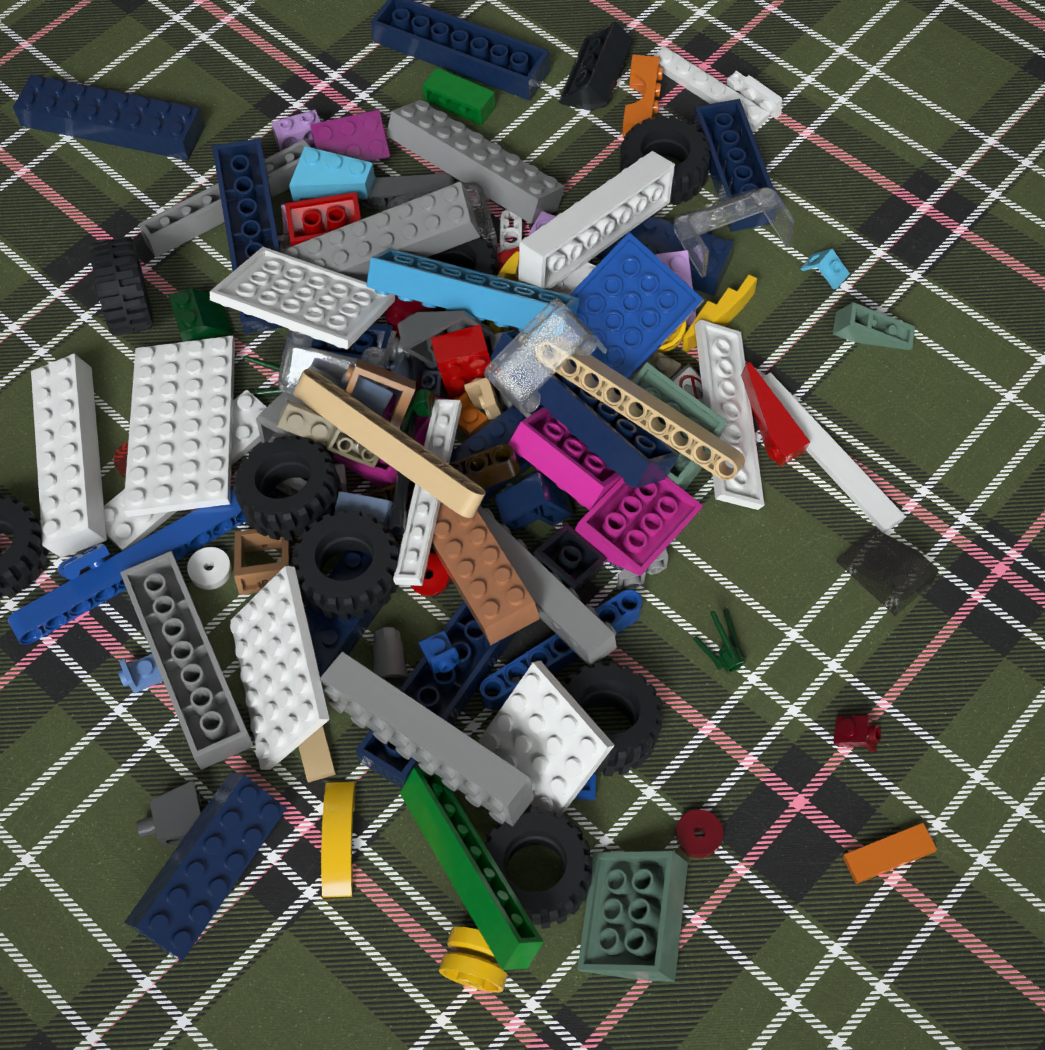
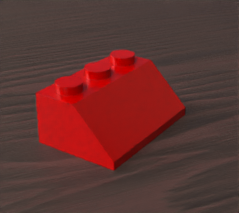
(320, 215)

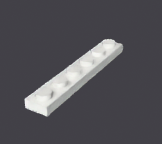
(707, 86)

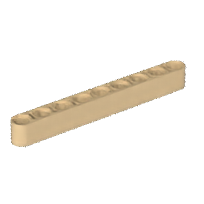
(648, 418)
(389, 443)

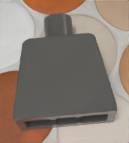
(172, 815)

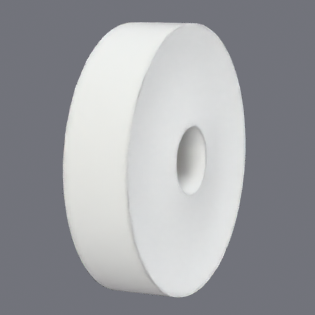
(209, 557)

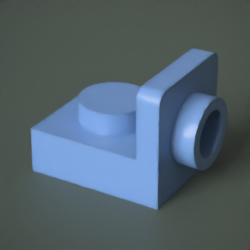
(140, 673)

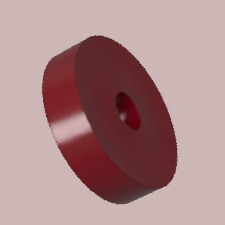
(703, 821)

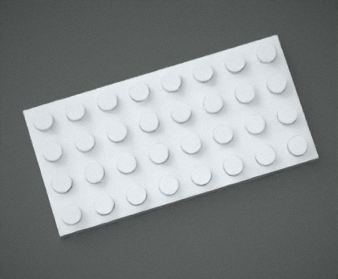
(180, 427)

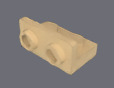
(484, 397)

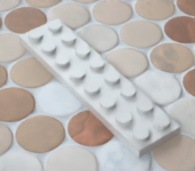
(725, 394)
(128, 531)

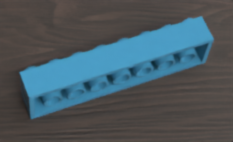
(460, 289)

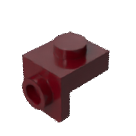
(857, 732)

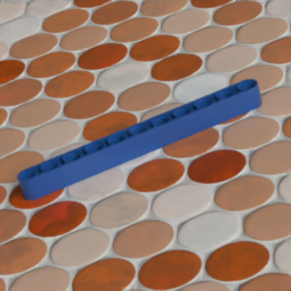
(105, 580)

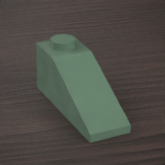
(872, 328)

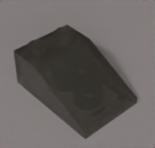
(888, 569)

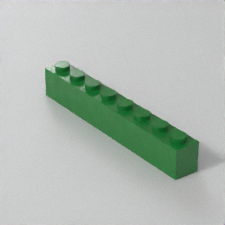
(472, 871)

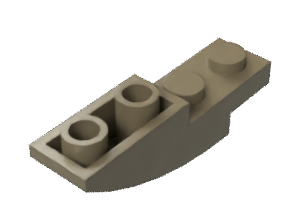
(312, 426)

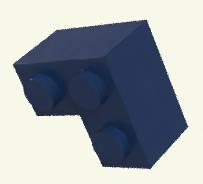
(533, 500)

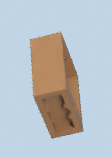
(385, 377)
(251, 578)

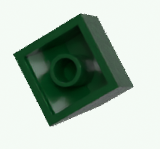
(199, 316)

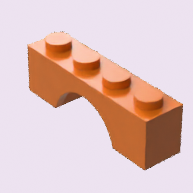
(643, 78)

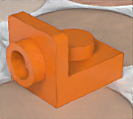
(470, 418)

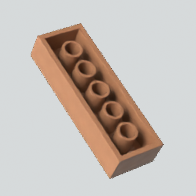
(482, 575)

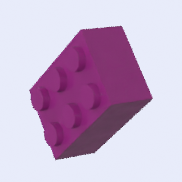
(353, 136)

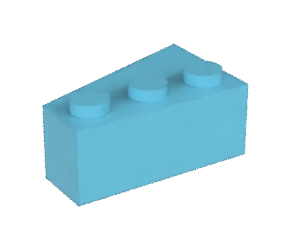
(330, 174)

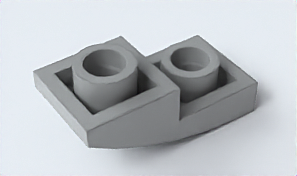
(632, 581)

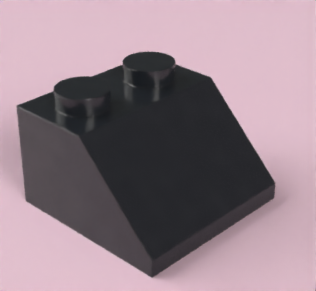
(571, 557)

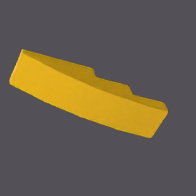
(726, 309)

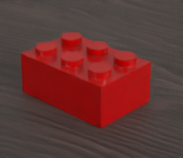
(461, 358)

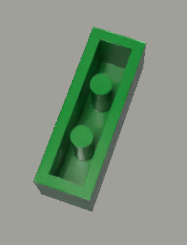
(459, 96)

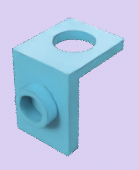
(829, 266)

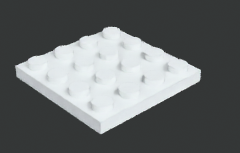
(547, 739)

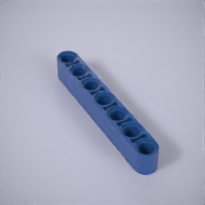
(556, 660)

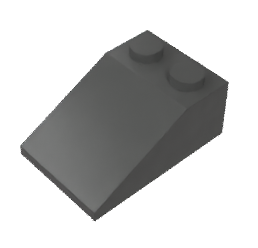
(421, 326)

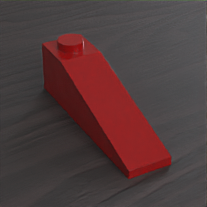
(777, 428)

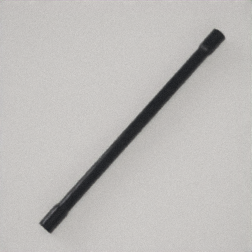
(398, 512)

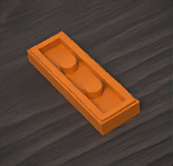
(889, 853)

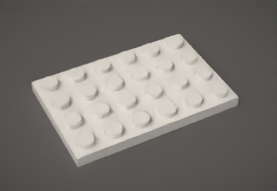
(302, 297)
(278, 669)

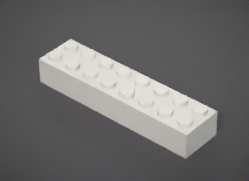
(595, 222)
(67, 456)

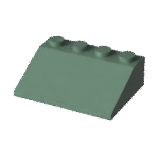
(673, 395)
(634, 915)

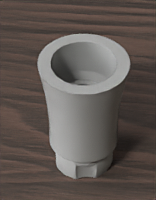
(389, 657)

